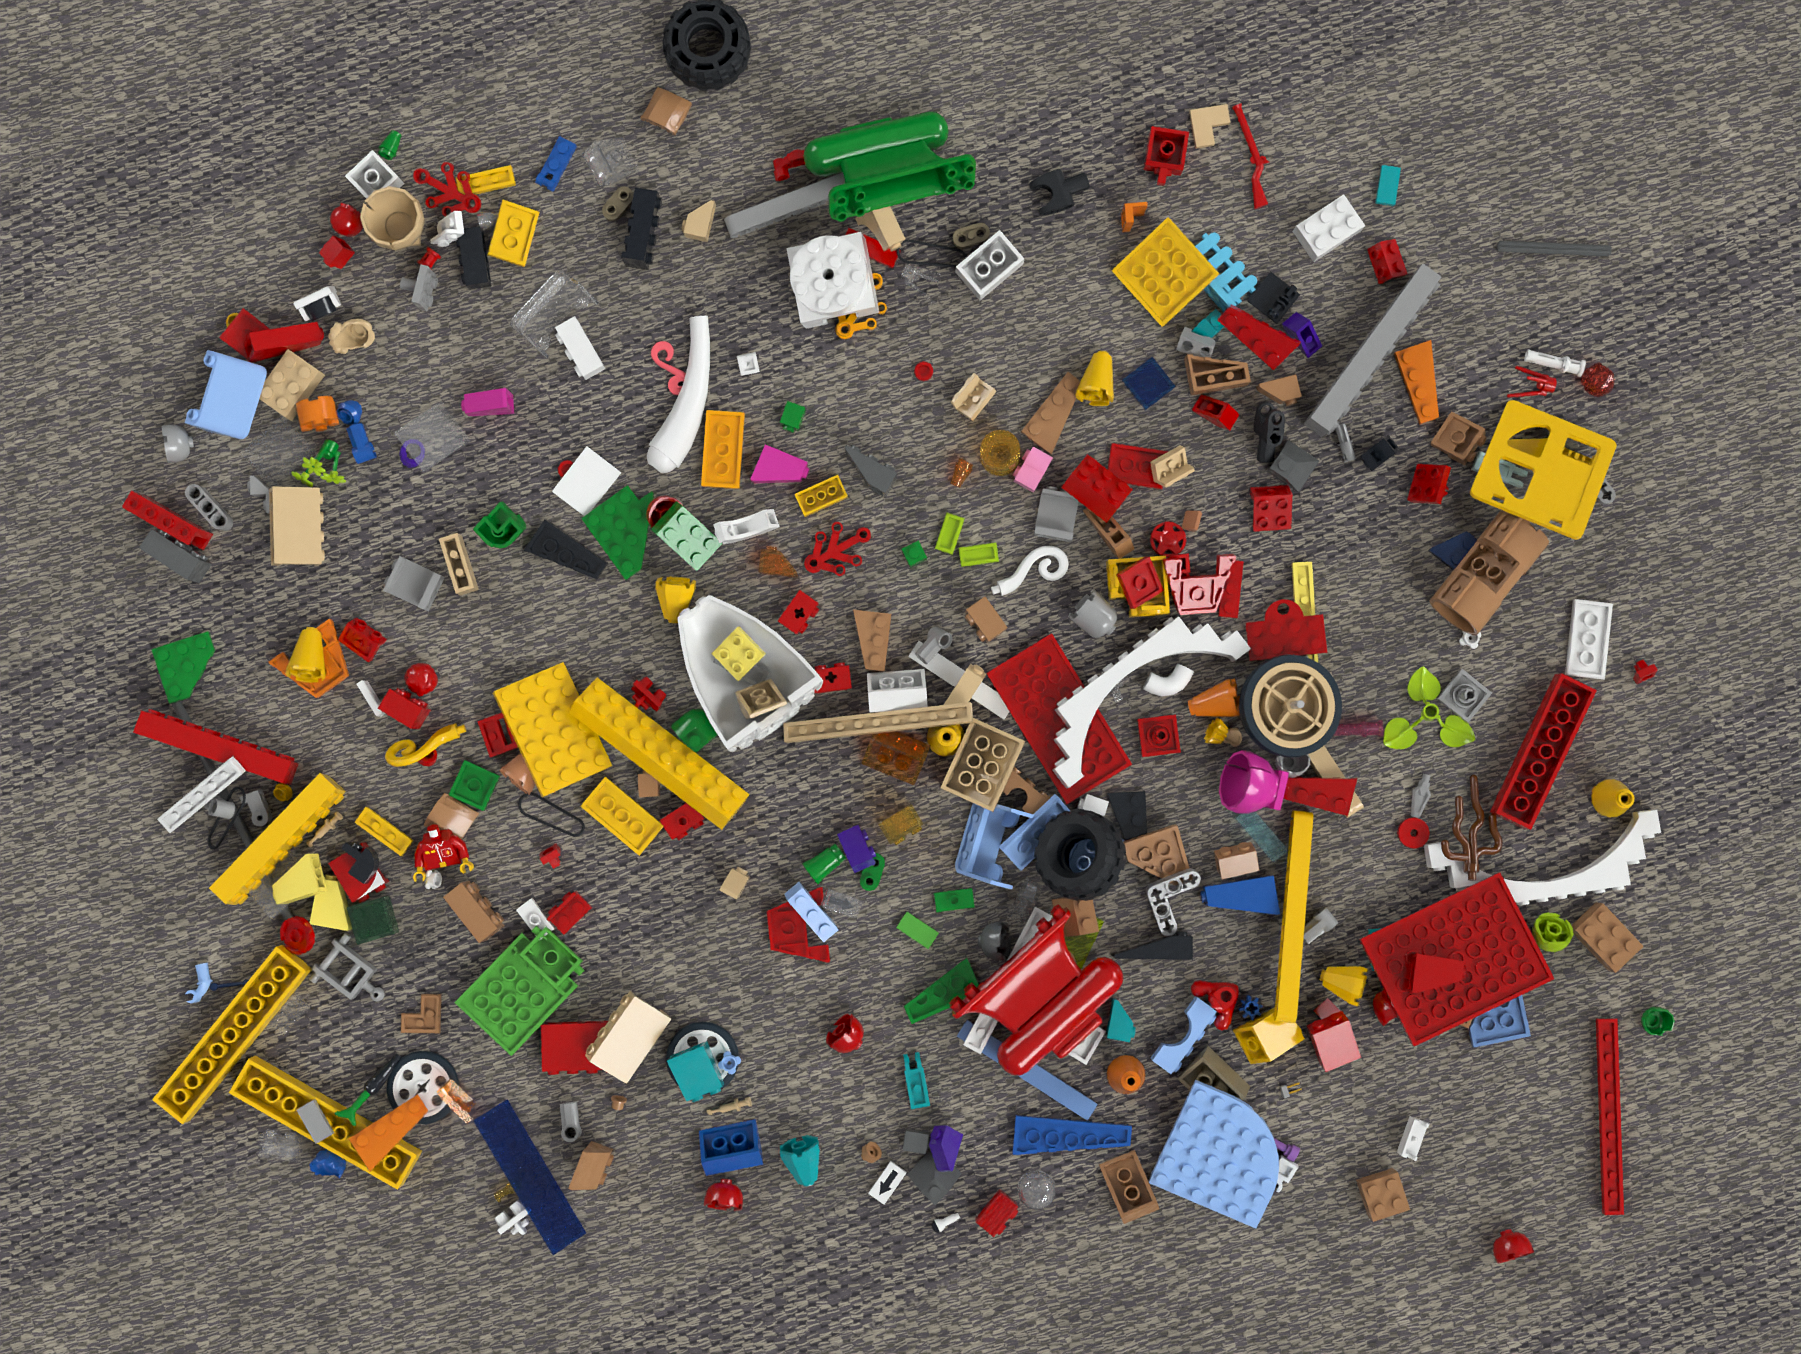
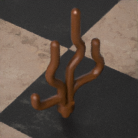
(1470, 851)

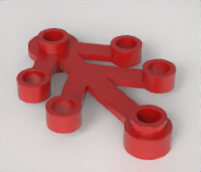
(450, 190)
(834, 551)

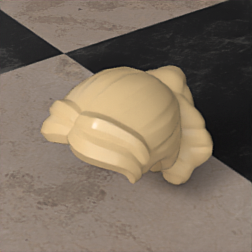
(351, 335)

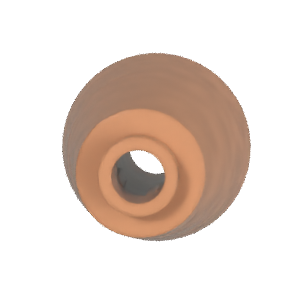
(518, 774)

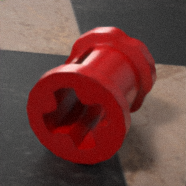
(429, 258)

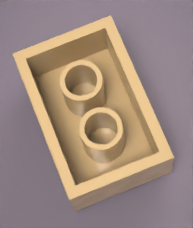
(290, 383)

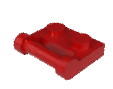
(494, 735)

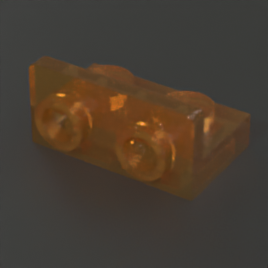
(456, 1099)

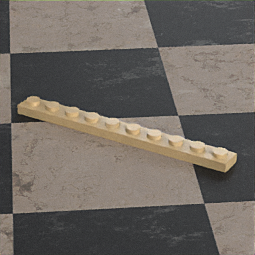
(878, 722)

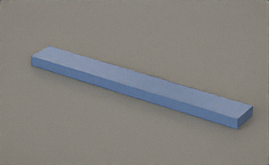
(1041, 1079)

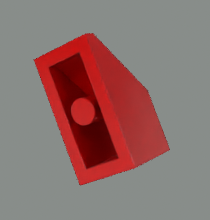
(1216, 412)

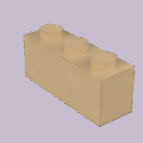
(458, 564)

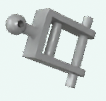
(360, 962)

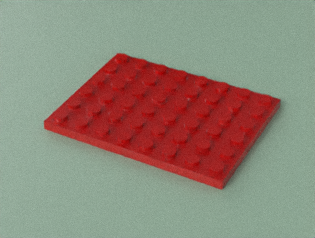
(1469, 926)

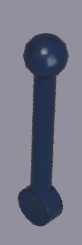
(214, 986)

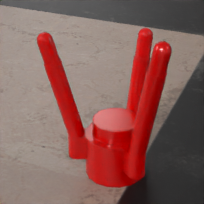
(1544, 383)

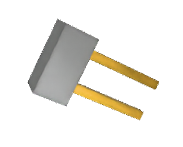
(1284, 1091)

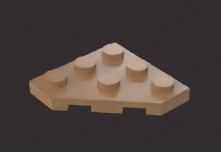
(1158, 852)

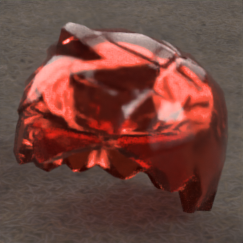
(1598, 380)

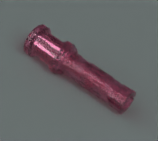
(1363, 729)

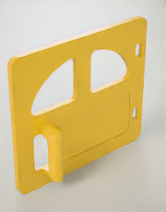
(1562, 480)

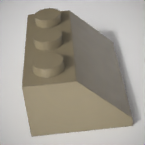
(1214, 1071)

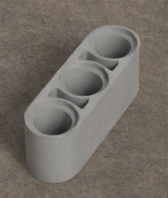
(201, 504)

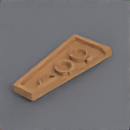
(1052, 415)

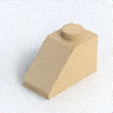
(699, 222)
(735, 882)

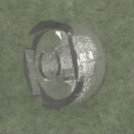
(1036, 1189)

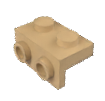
(972, 397)
(1171, 467)

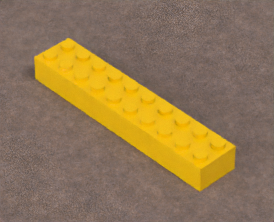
(659, 753)
(232, 1034)
(280, 1097)

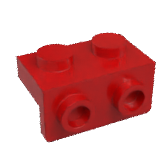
(1387, 261)

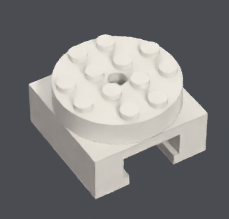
(849, 289)

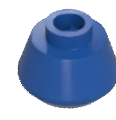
(349, 412)

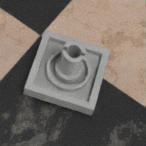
(422, 287)
(1464, 695)

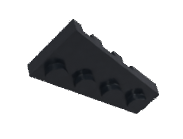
(557, 546)

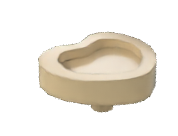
(1233, 737)

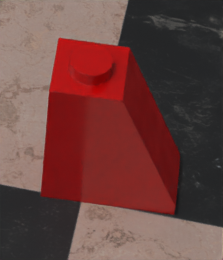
(1434, 972)

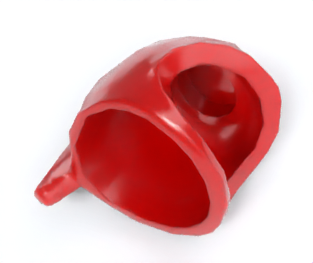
(1383, 1008)

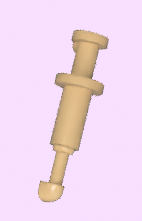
(329, 824)
(732, 1106)

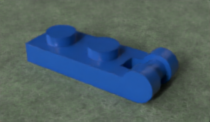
(556, 163)

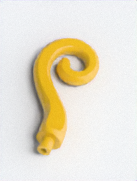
(410, 754)

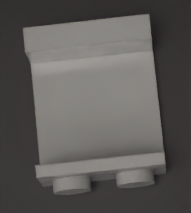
(1056, 515)
(413, 583)

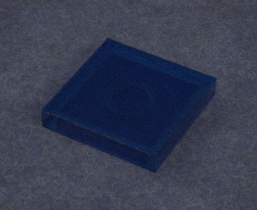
(1148, 383)

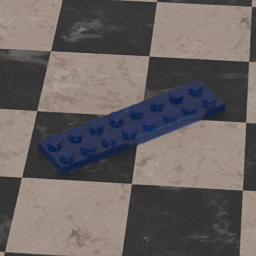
(529, 1177)

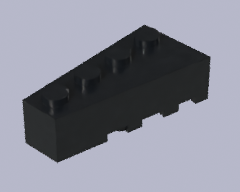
(641, 229)

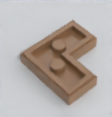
(427, 1020)

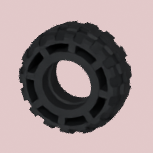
(714, 70)
(1057, 843)

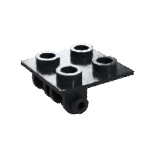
(1274, 297)

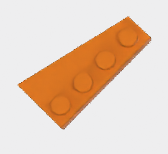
(1419, 378)

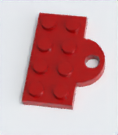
(1286, 633)

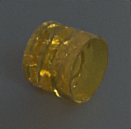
(998, 442)

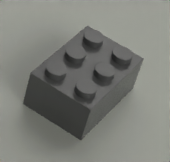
(176, 555)

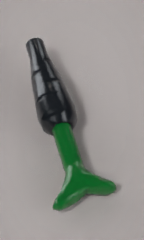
(371, 1087)

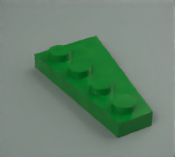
(941, 992)

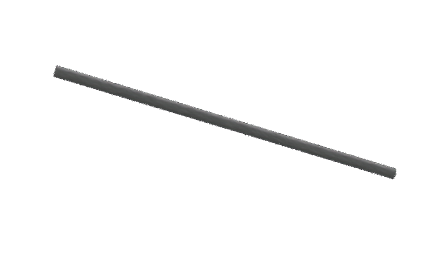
(210, 768)

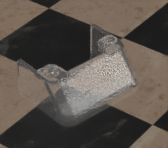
(549, 308)

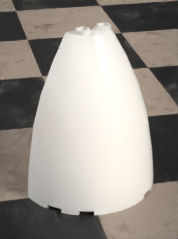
(702, 632)

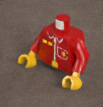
(440, 850)

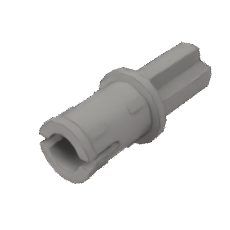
(1345, 443)

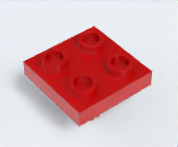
(1429, 484)
(1158, 735)

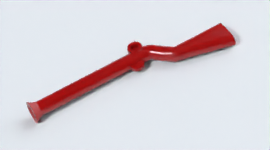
(1258, 194)

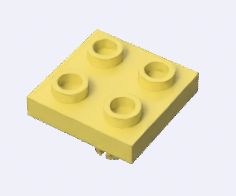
(738, 653)

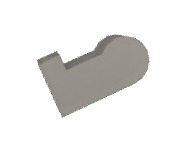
(1195, 344)
(259, 808)

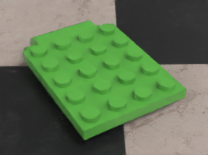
(522, 988)

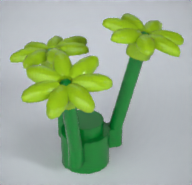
(327, 451)

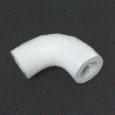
(1168, 685)

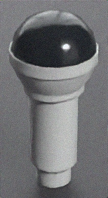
(939, 1224)

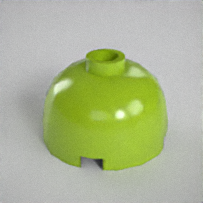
(1552, 932)

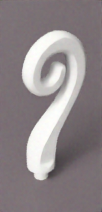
(1013, 582)

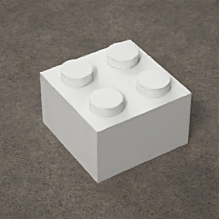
(372, 175)

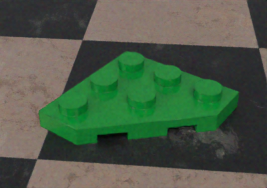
(183, 664)

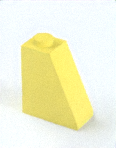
(300, 881)
(331, 906)

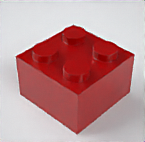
(404, 709)

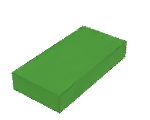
(917, 930)

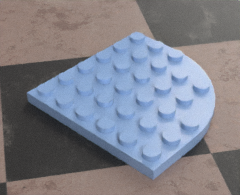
(1219, 1156)

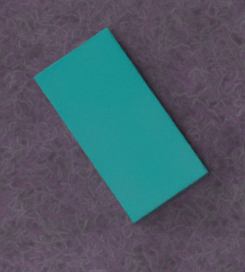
(1388, 185)

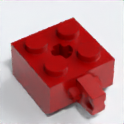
(1166, 163)

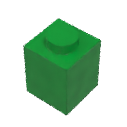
(792, 417)
(914, 554)

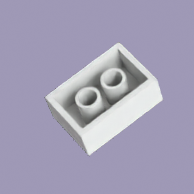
(1328, 228)
(989, 265)
(896, 690)

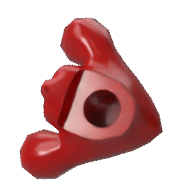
(1221, 997)

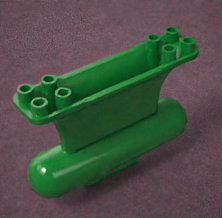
(888, 163)

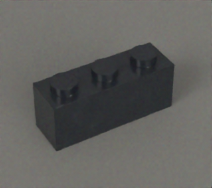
(474, 258)

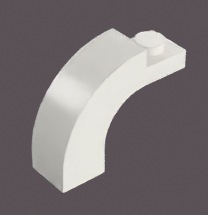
(746, 527)

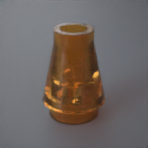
(961, 472)

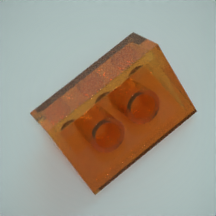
(896, 755)

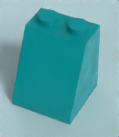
(696, 1072)

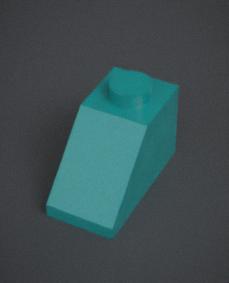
(1119, 1023)

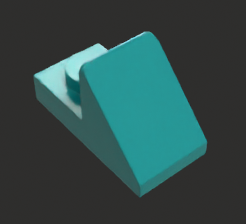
(1209, 326)

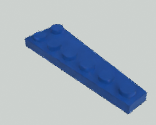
(1054, 1134)

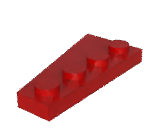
(1258, 336)
(1323, 793)

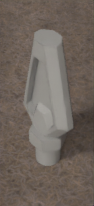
(1420, 796)

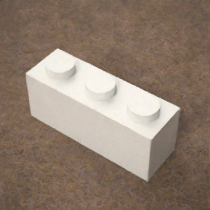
(579, 348)

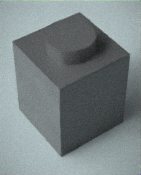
(916, 1141)

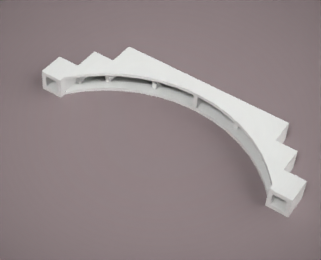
(1080, 708)
(1605, 872)

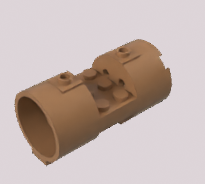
(1489, 572)

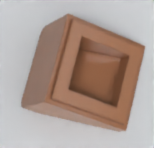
(1191, 520)

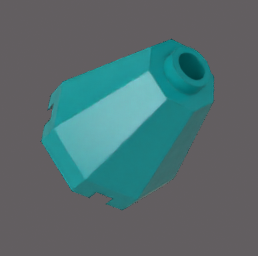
(802, 1159)

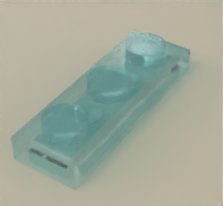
(1262, 835)

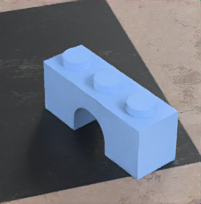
(811, 912)

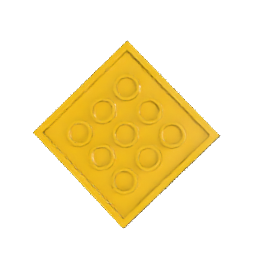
(1165, 272)

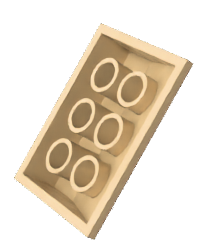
(982, 764)

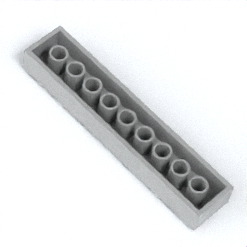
(1375, 347)

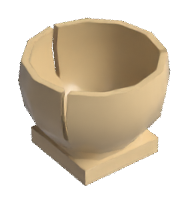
(394, 218)

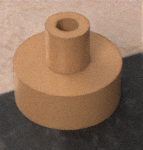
(871, 1152)

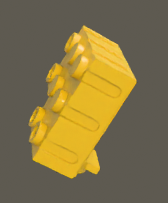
(1154, 607)

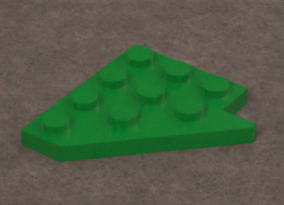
(622, 529)

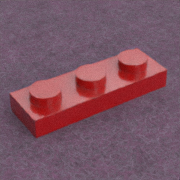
(1231, 596)

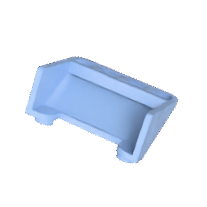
(229, 396)

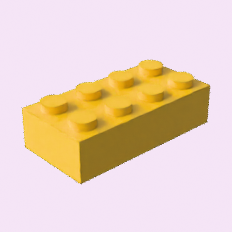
(821, 495)

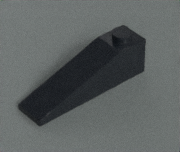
(1168, 947)

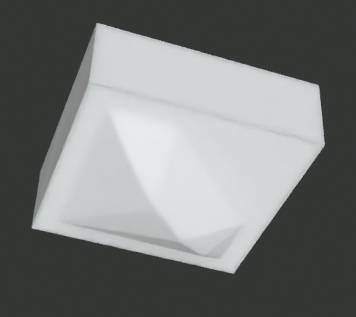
(748, 363)

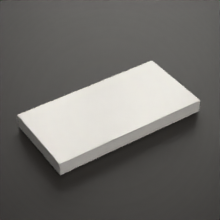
(1588, 639)

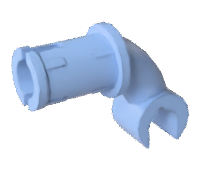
(203, 982)

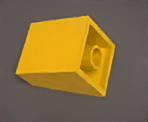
(1266, 1038)

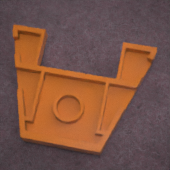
(334, 662)

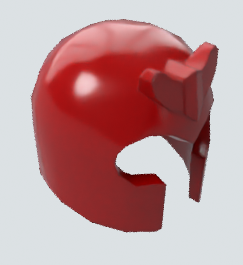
(346, 220)

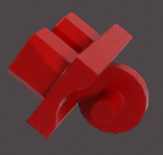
(644, 697)

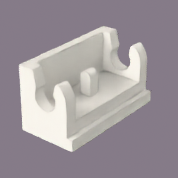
(1412, 1138)

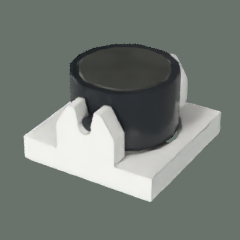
(318, 304)

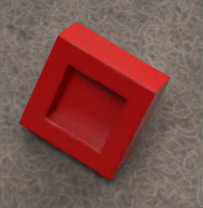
(1643, 671)
(551, 855)

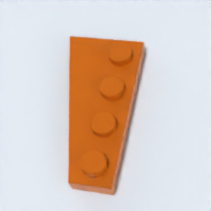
(382, 1135)

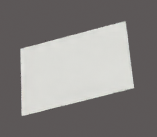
(586, 481)

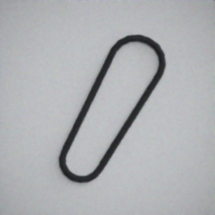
(927, 263)
(231, 823)
(548, 824)

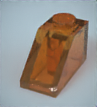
(775, 563)

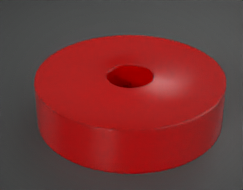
(1421, 836)

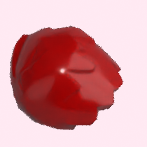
(421, 679)

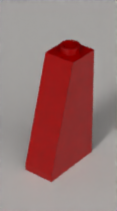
(277, 341)

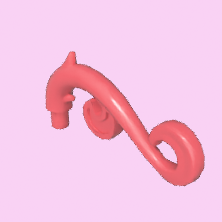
(679, 375)

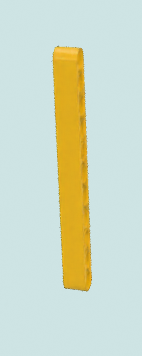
(1293, 917)

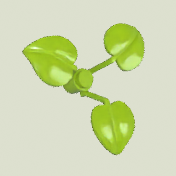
(1426, 687)

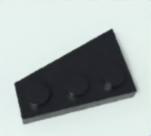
(1130, 812)

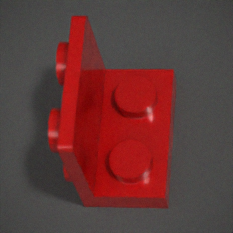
(1271, 507)

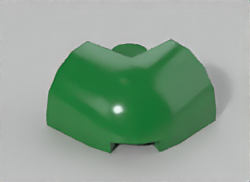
(500, 527)
(694, 729)

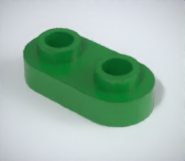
(873, 872)

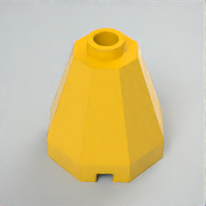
(674, 596)
(1345, 982)

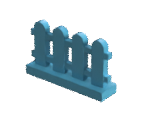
(1218, 288)

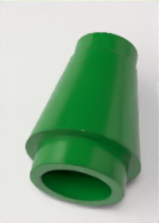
(390, 145)

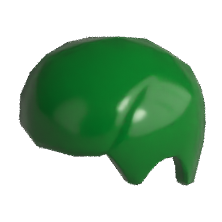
(1663, 1023)

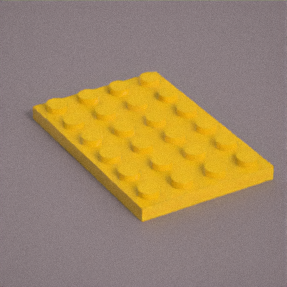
(551, 739)

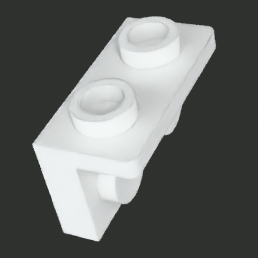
(449, 229)

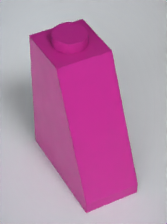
(488, 403)
(779, 467)

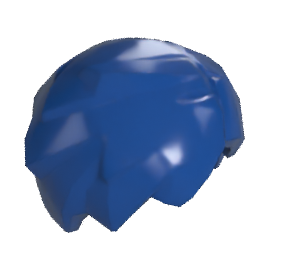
(328, 1164)

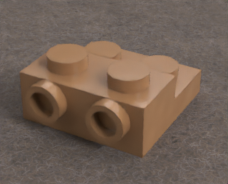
(1459, 438)

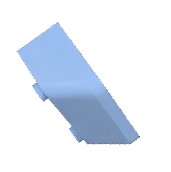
(982, 843)

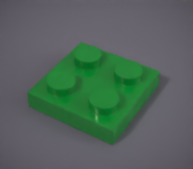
(474, 785)

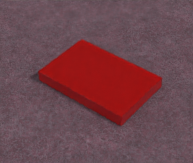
(1133, 464)

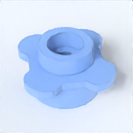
(734, 1062)

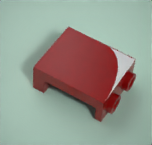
(355, 889)

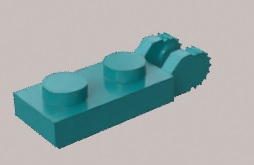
(916, 1083)

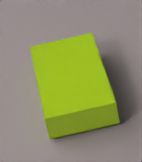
(949, 533)
(978, 554)

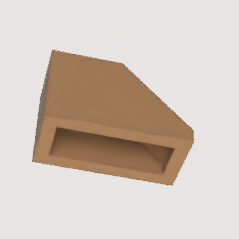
(1281, 390)

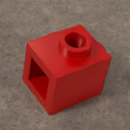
(336, 252)

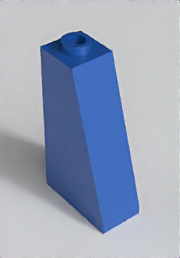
(1248, 894)

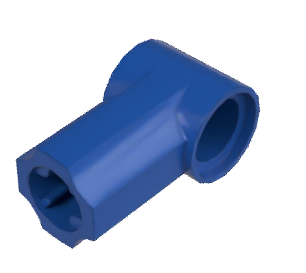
(362, 448)

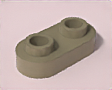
(618, 203)
(970, 235)

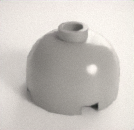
(176, 443)

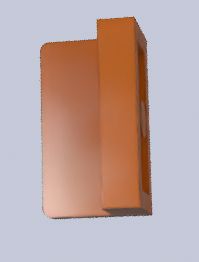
(1129, 211)

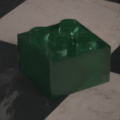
(373, 920)

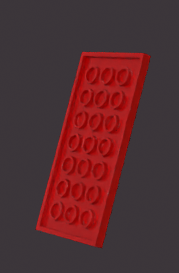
(1031, 689)

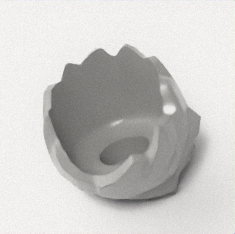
(1294, 765)

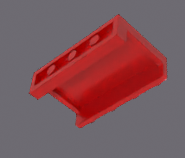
(167, 520)
(566, 1046)

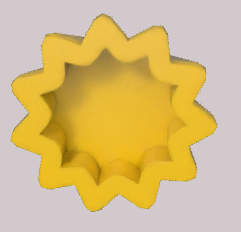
(1216, 732)

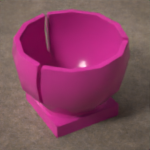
(1253, 786)

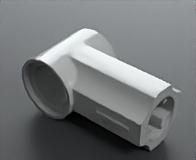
(936, 640)
(220, 807)
(1319, 923)
(570, 1118)

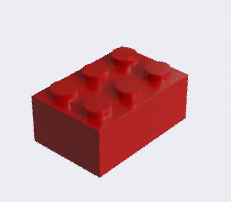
(1097, 488)

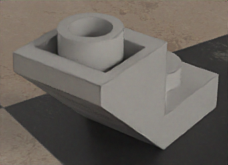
(259, 489)

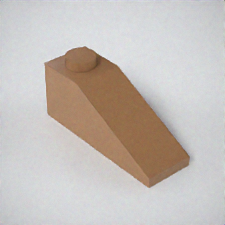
(1112, 534)

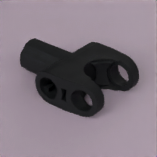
(1060, 189)
(1269, 431)

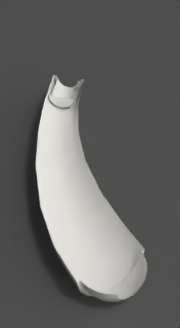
(681, 426)

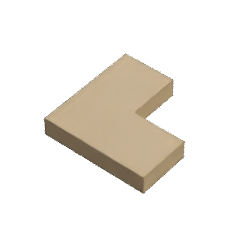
(1203, 120)

